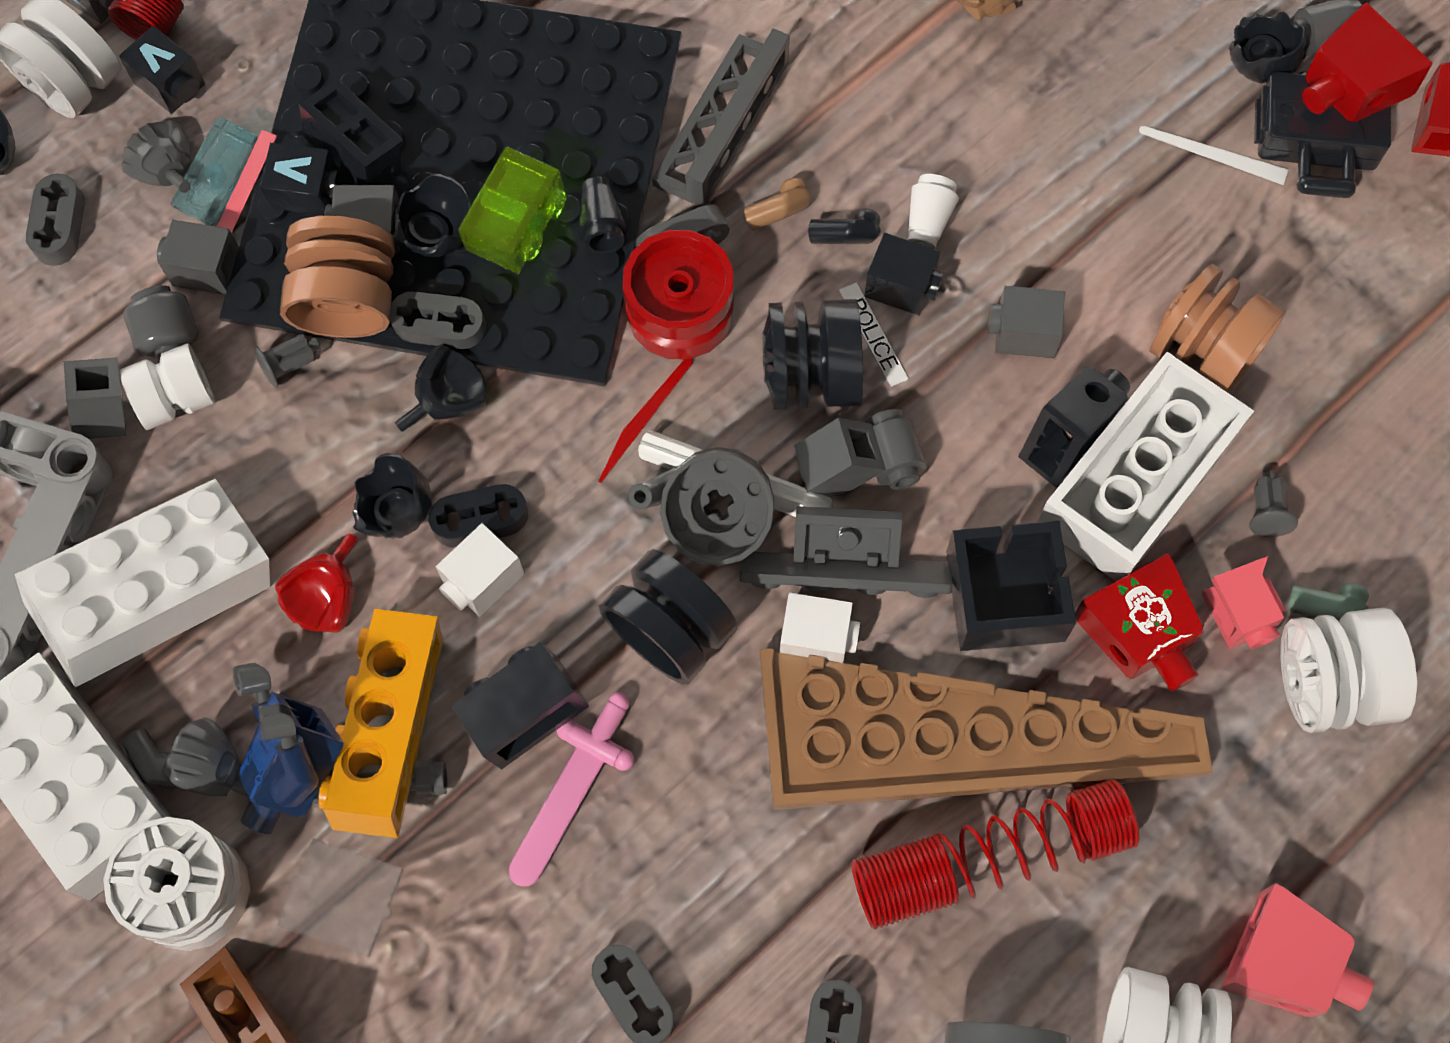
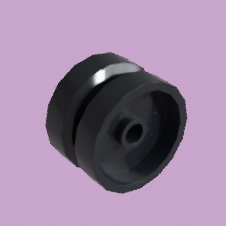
(668, 616)

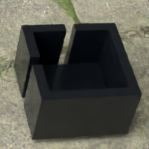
(1006, 595)

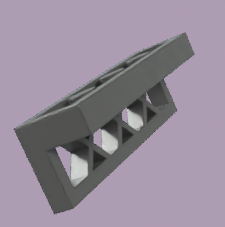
(730, 124)

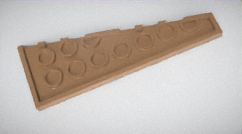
(894, 736)

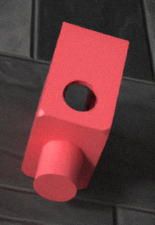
(1295, 958)

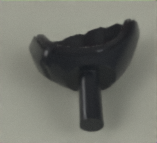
(446, 387)

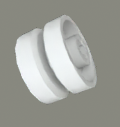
(57, 56)

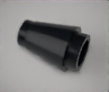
(601, 219)

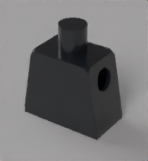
(1081, 410)

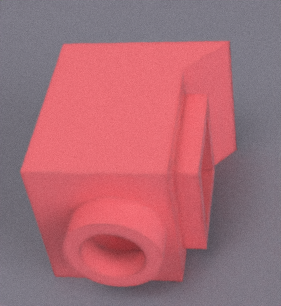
(1245, 606)

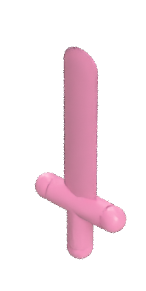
(591, 751)

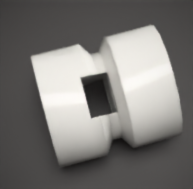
(168, 386)

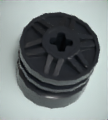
(814, 354)

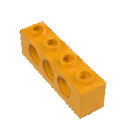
(379, 802)

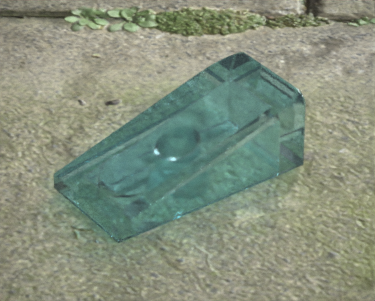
(215, 171)

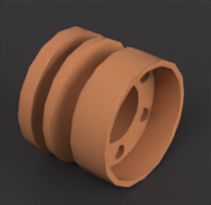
(337, 277)
(1215, 329)

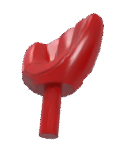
(319, 590)

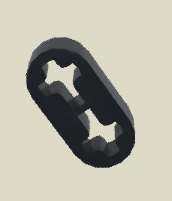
(477, 508)

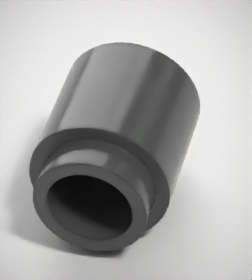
(1323, 20)
(898, 449)

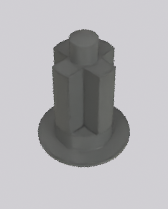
(286, 357)
(1272, 508)

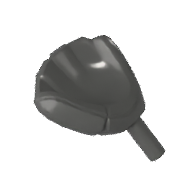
(158, 155)
(205, 760)

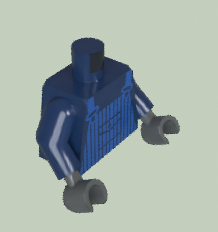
(287, 753)

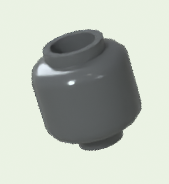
(159, 321)

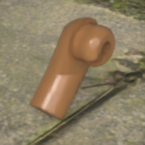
(791, 200)

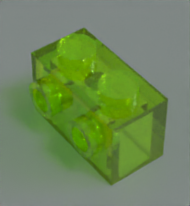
(513, 210)

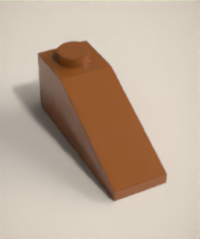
(233, 1004)

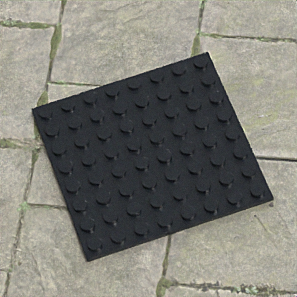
(459, 90)

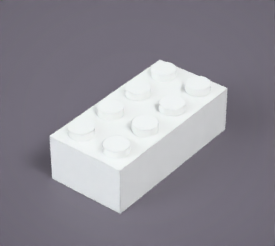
(1145, 467)
(144, 581)
(66, 776)

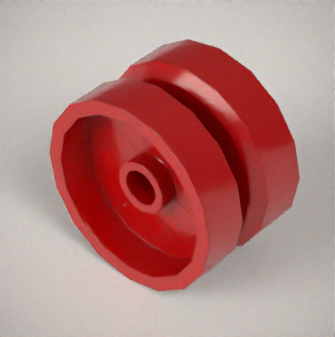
(679, 294)

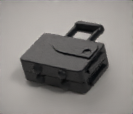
(1296, 135)

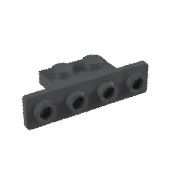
(847, 551)

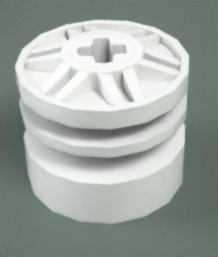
(1348, 670)
(202, 903)
(1143, 1012)

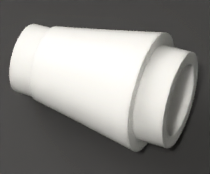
(931, 208)

